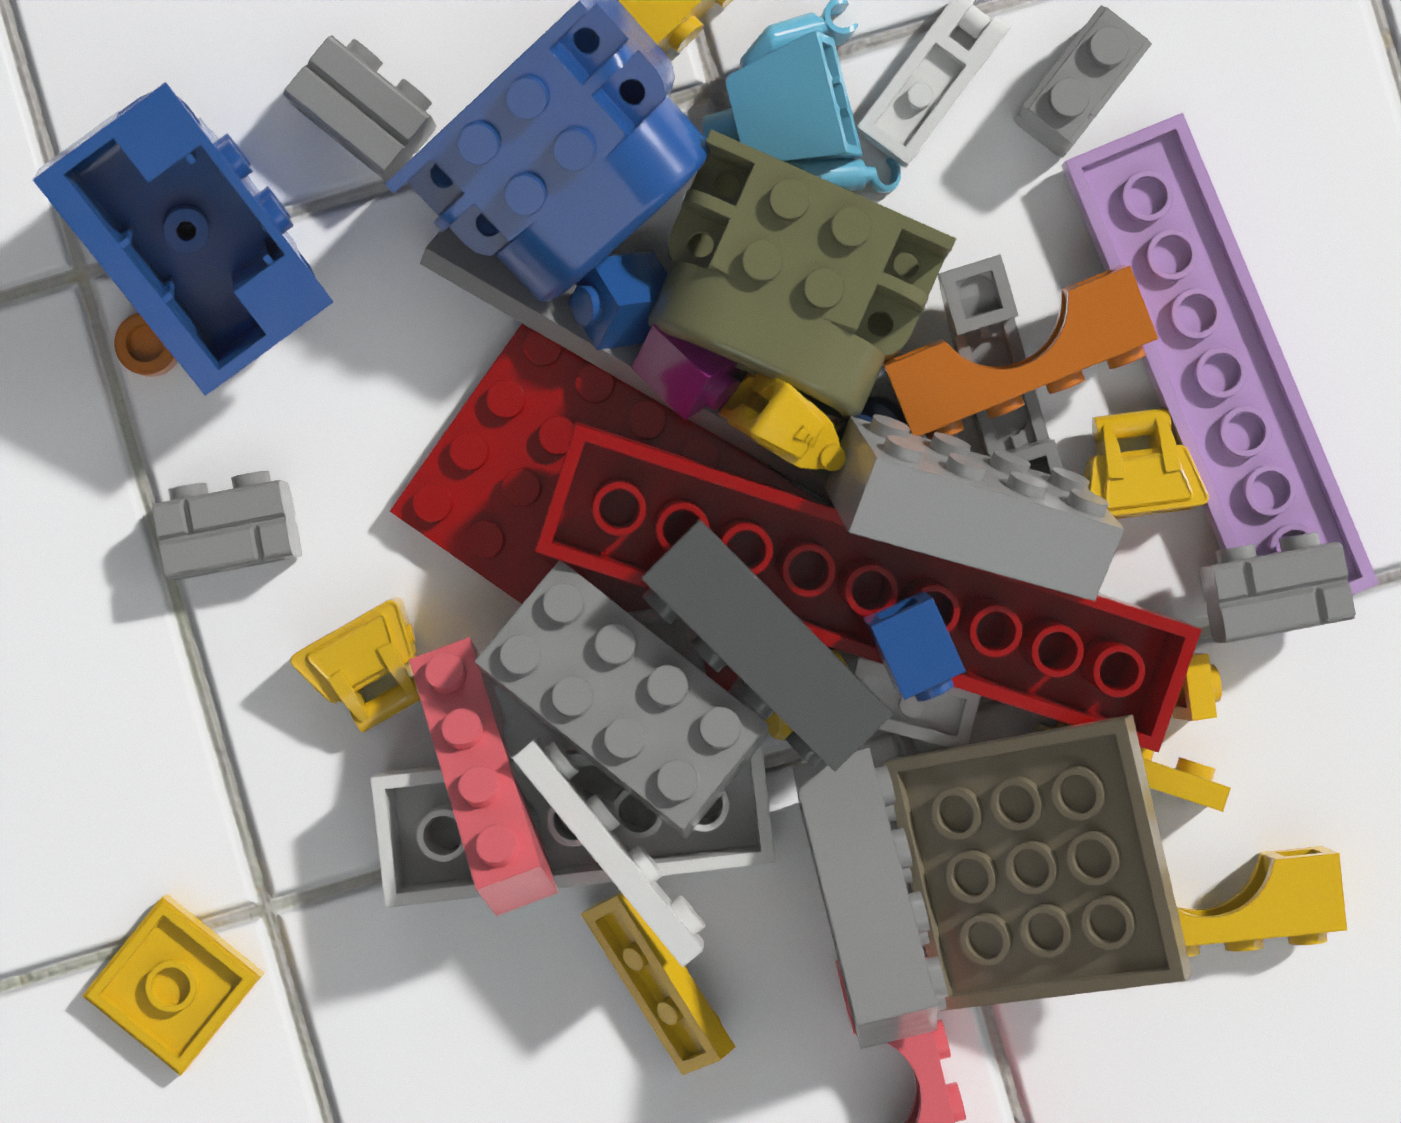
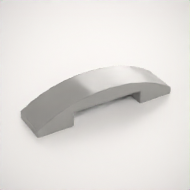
(985, 332)

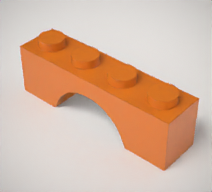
(1095, 323)

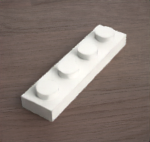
(630, 870)

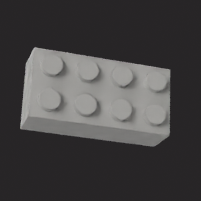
(973, 507)
(623, 698)
(866, 899)

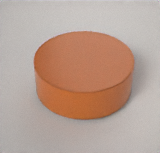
(141, 349)

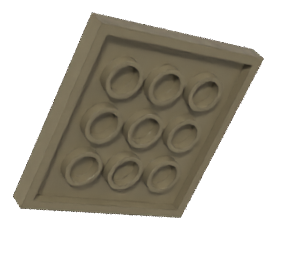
(1040, 865)

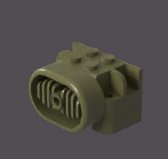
(795, 276)

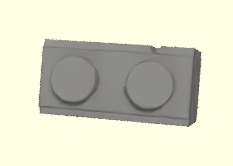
(1082, 81)
(361, 107)
(226, 528)
(1277, 590)

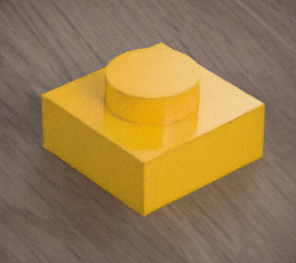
(1199, 690)

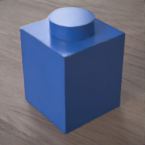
(618, 298)
(915, 647)

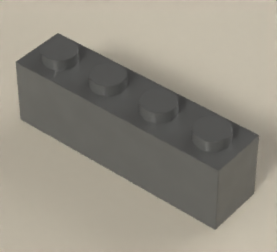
(766, 646)

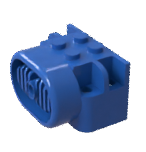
(562, 151)
(205, 292)

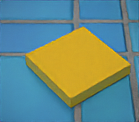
(173, 984)

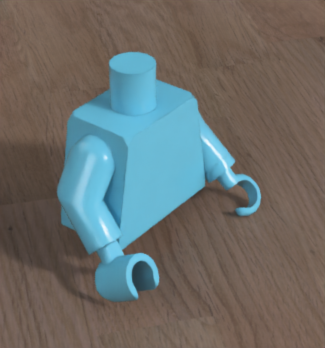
(796, 104)

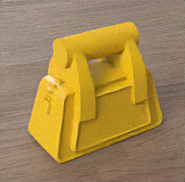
(784, 423)
(1144, 479)
(360, 654)

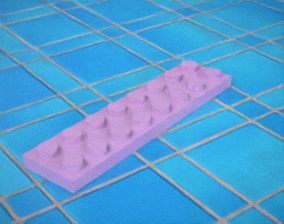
(1216, 348)

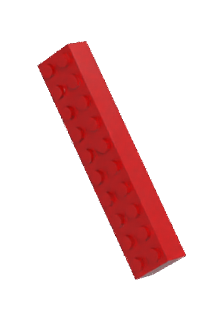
(1018, 641)

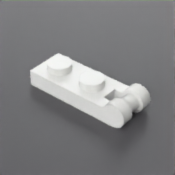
(931, 81)

